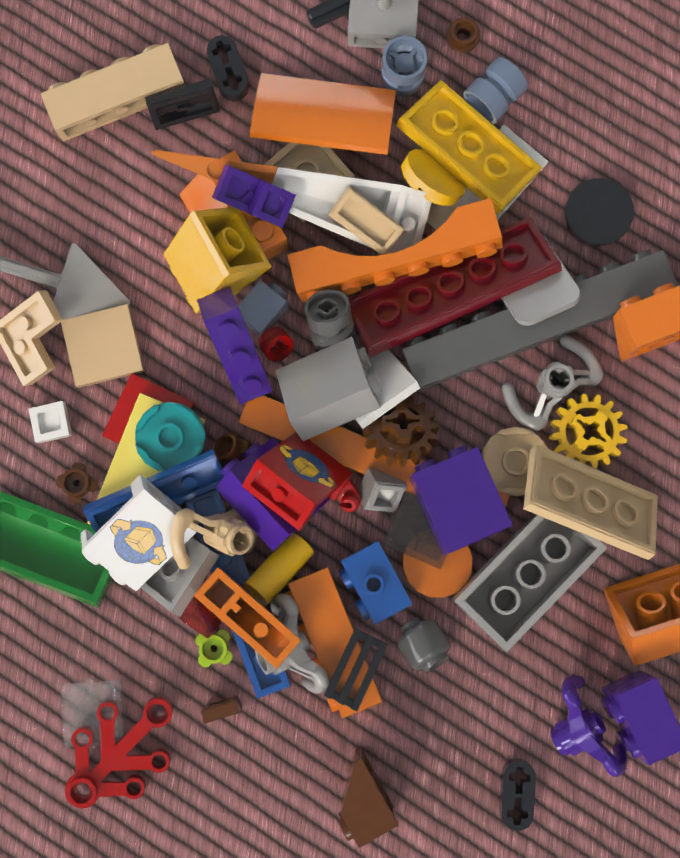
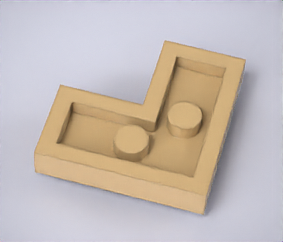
(21, 336)

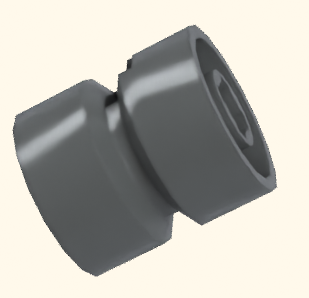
(329, 318)

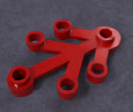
(115, 756)

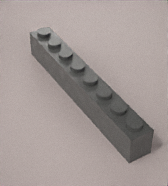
(500, 336)

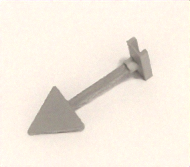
(80, 287)

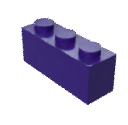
(234, 345)

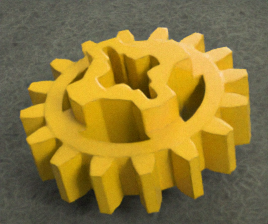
(600, 441)

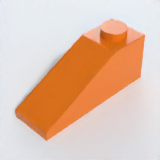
(247, 617)

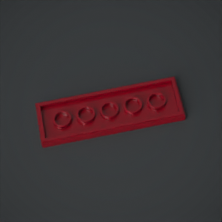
(421, 303)

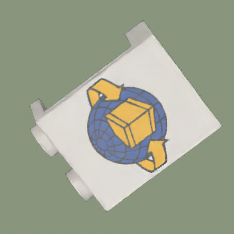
(136, 537)

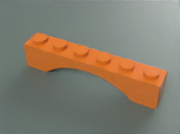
(466, 233)

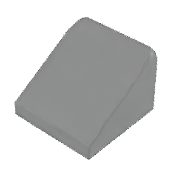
(381, 491)

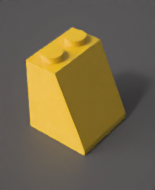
(215, 253)

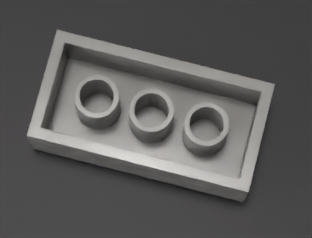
(526, 578)

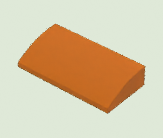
(323, 113)

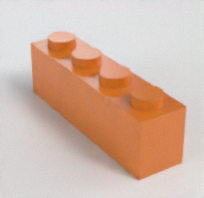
(329, 631)

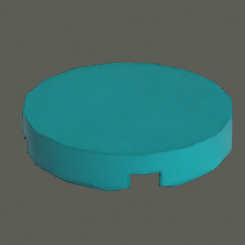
(177, 443)

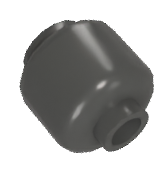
(423, 645)

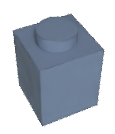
(263, 306)

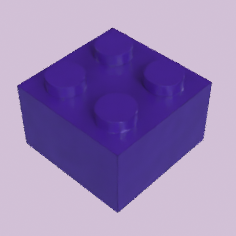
(643, 717)

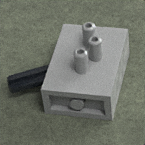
(370, 21)

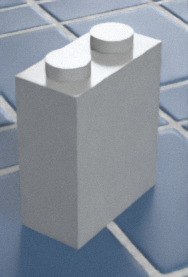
(328, 388)

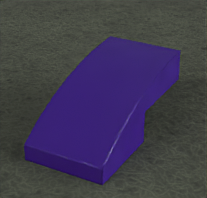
(253, 196)

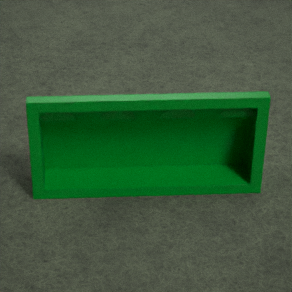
(48, 551)

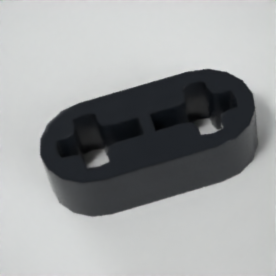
(235, 65)
(526, 794)

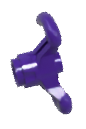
(585, 731)

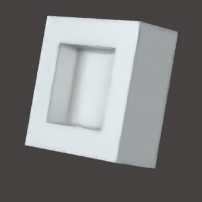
(50, 422)

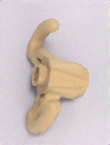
(222, 532)

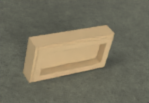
(366, 221)

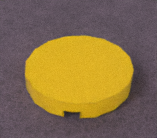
(438, 183)

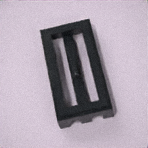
(181, 100)
(343, 697)

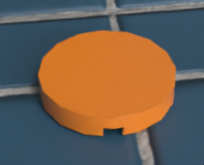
(439, 582)

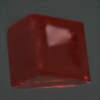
(200, 618)

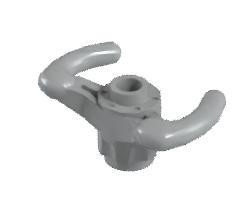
(565, 377)
(314, 676)

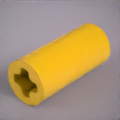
(278, 569)

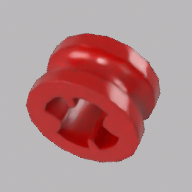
(270, 338)

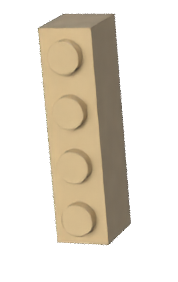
(110, 92)

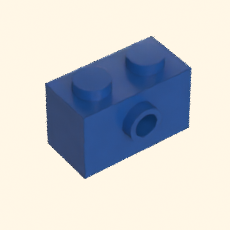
(375, 583)

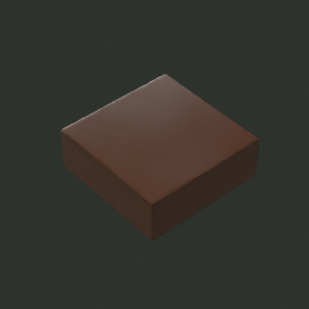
(221, 709)

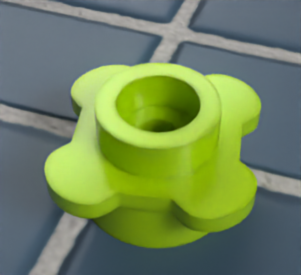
(209, 657)

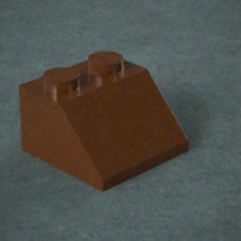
(365, 804)

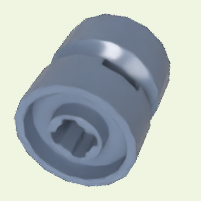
(404, 65)
(500, 85)

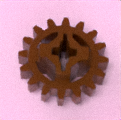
(403, 433)

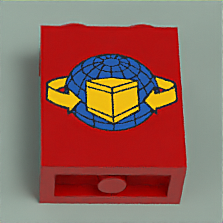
(296, 479)

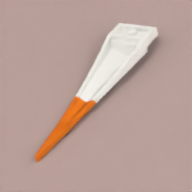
(319, 192)

